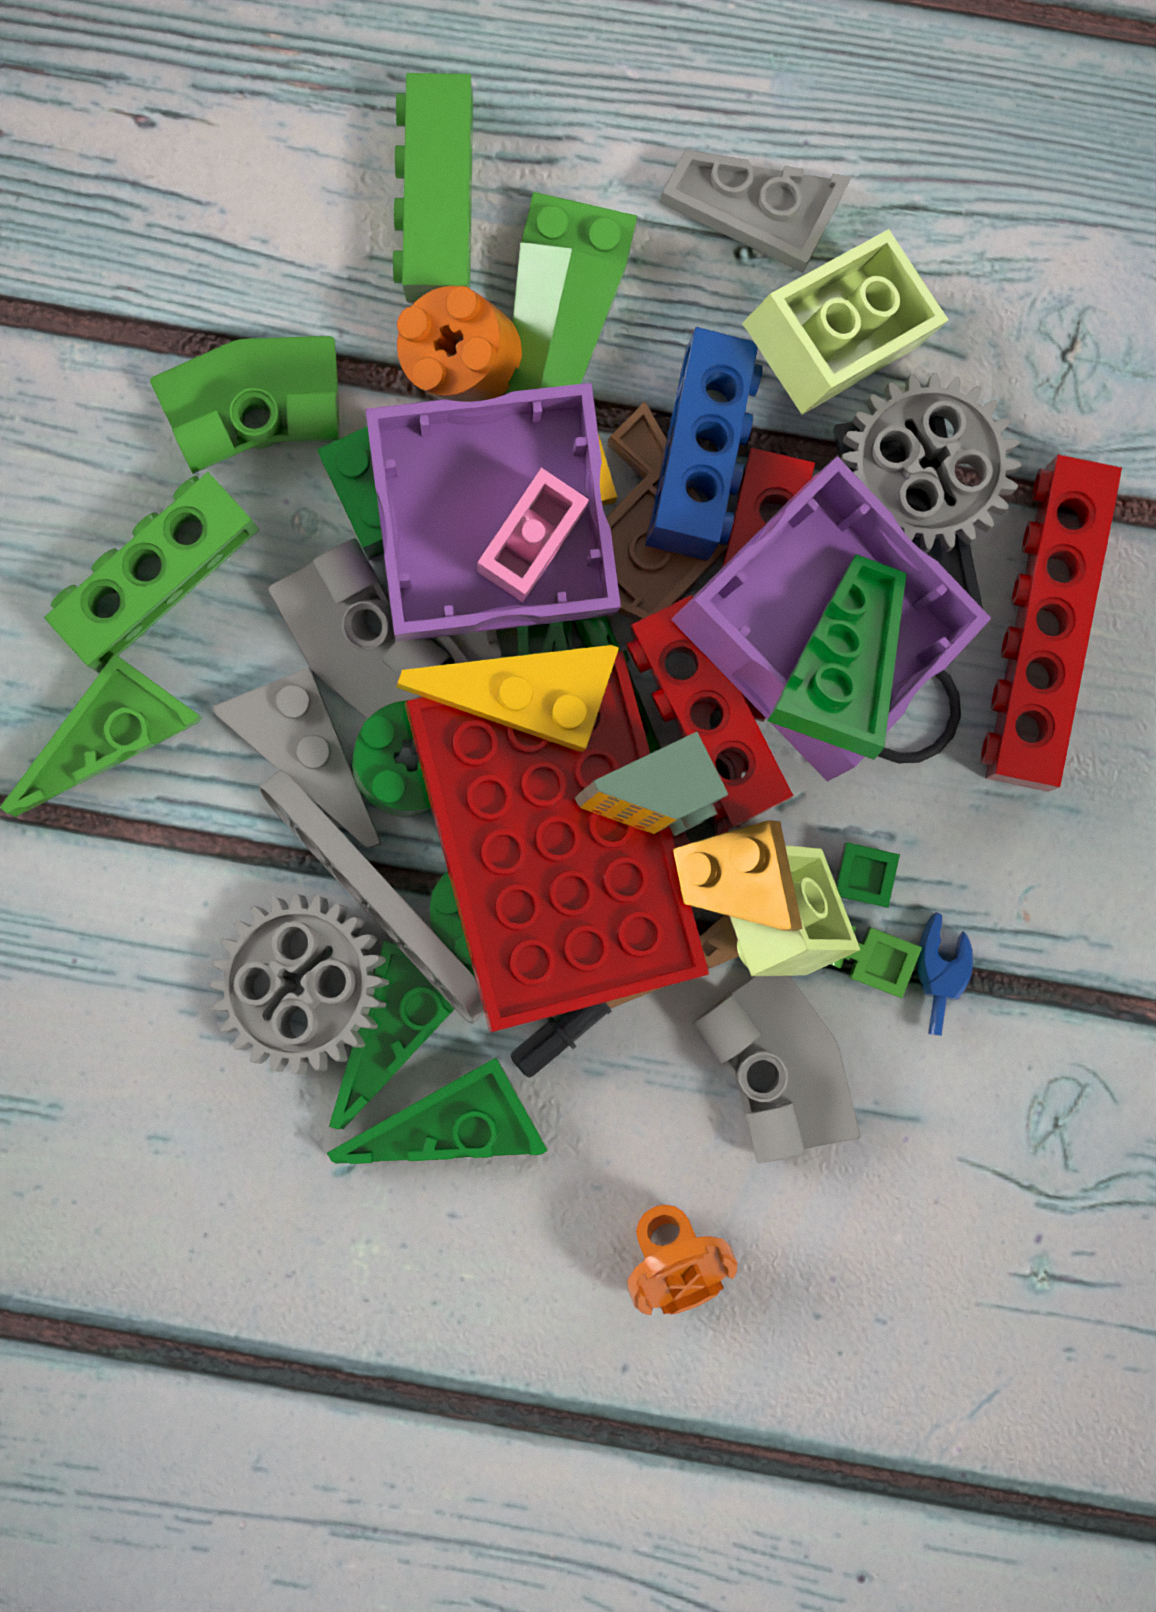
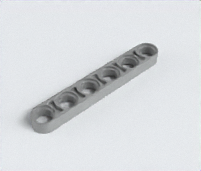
(374, 894)

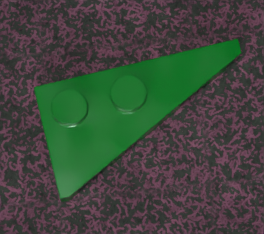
(407, 1021)
(466, 1118)

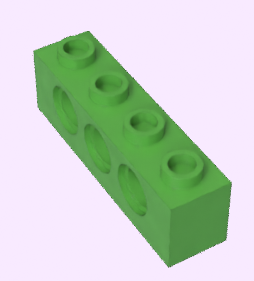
(182, 569)

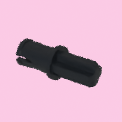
(555, 1037)

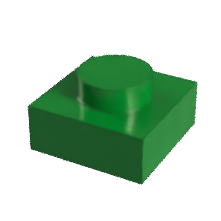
(866, 874)

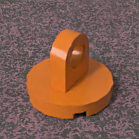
(678, 1273)

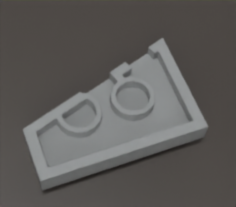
(758, 206)

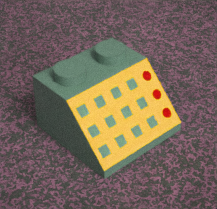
(660, 790)

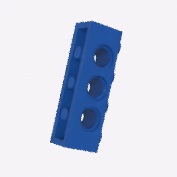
(676, 520)

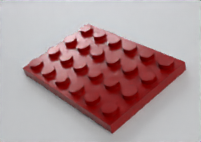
(547, 893)

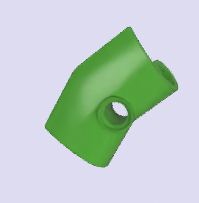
(216, 391)

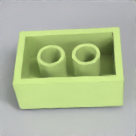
(844, 321)

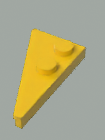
(535, 693)

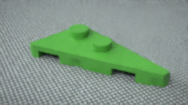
(109, 724)

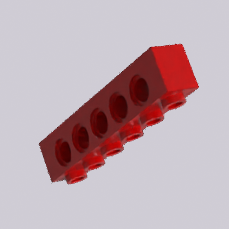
(1092, 493)

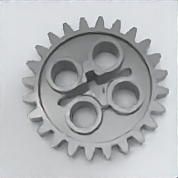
(974, 442)
(330, 1018)

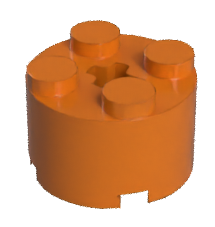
(457, 345)

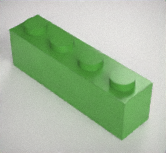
(436, 183)

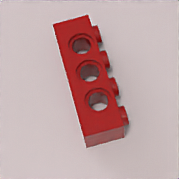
(763, 782)

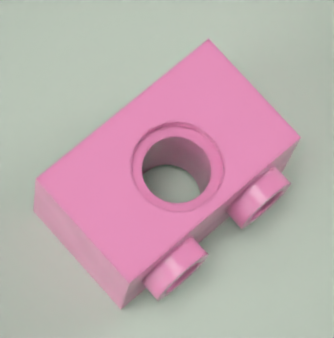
(532, 535)

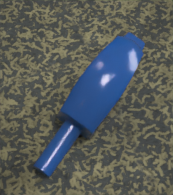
(940, 977)

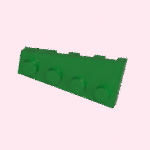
(849, 663)

